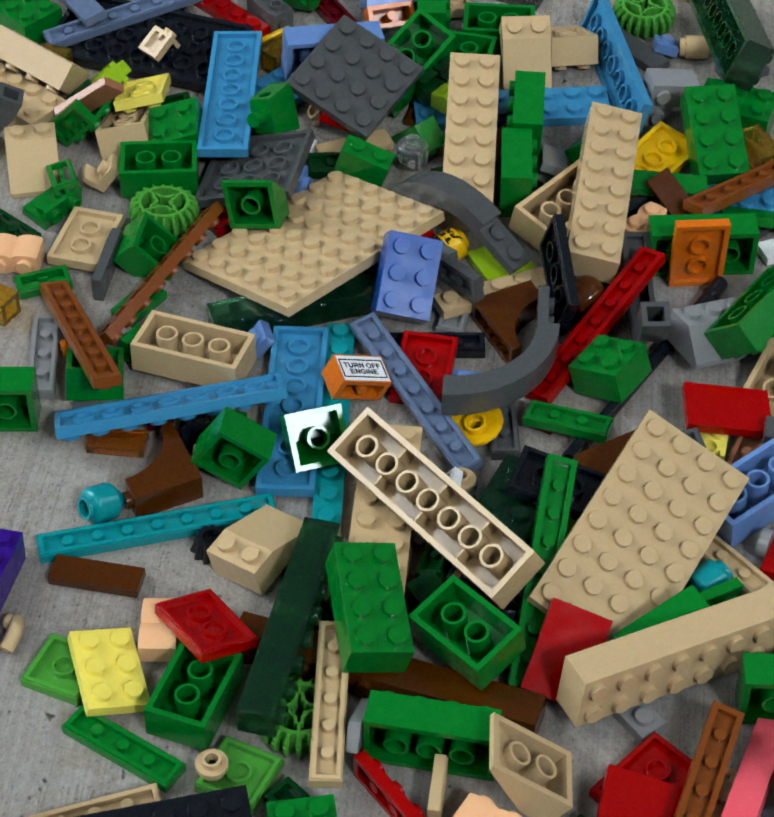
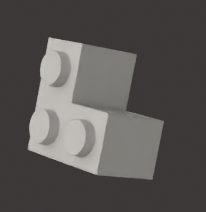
(665, 90)

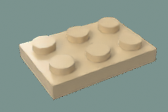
(83, 238)

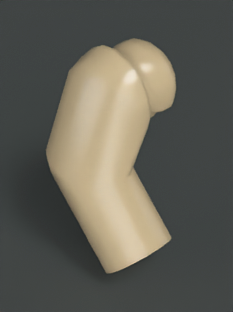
(14, 625)

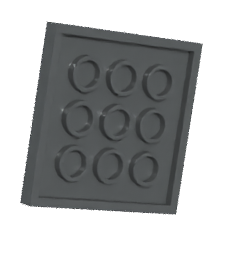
(354, 77)
(270, 158)

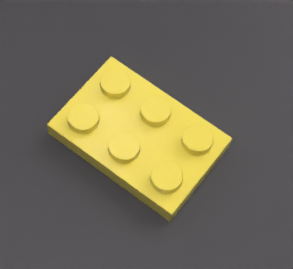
(143, 92)
(108, 671)

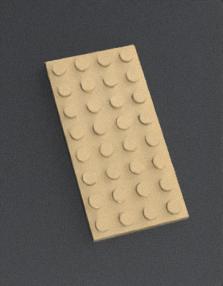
(642, 527)

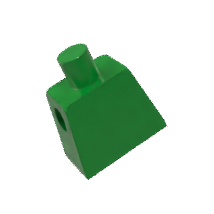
(273, 110)

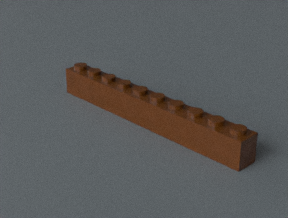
(425, 680)

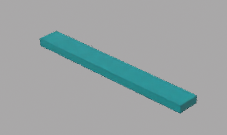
(146, 529)

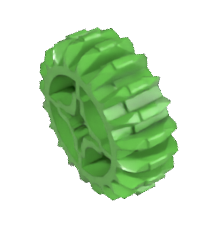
(645, 17)
(168, 205)
(295, 735)

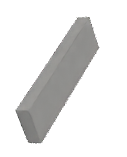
(45, 354)

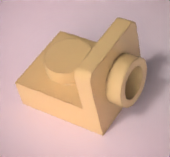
(158, 42)
(103, 175)

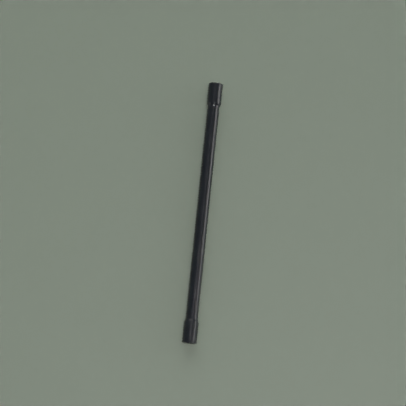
(710, 293)

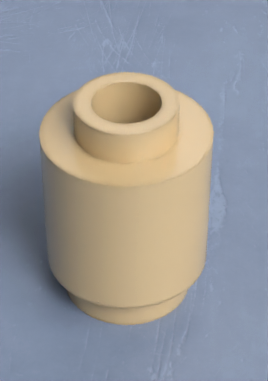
(693, 47)

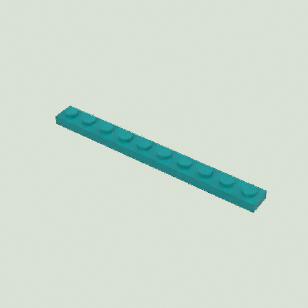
(331, 479)

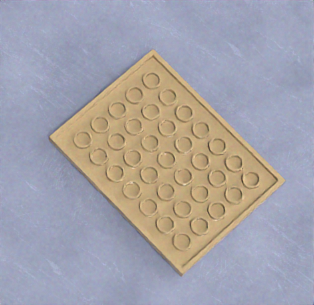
(323, 243)

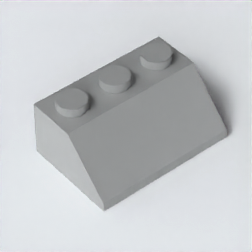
(688, 332)

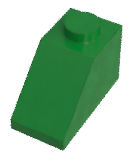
(427, 129)

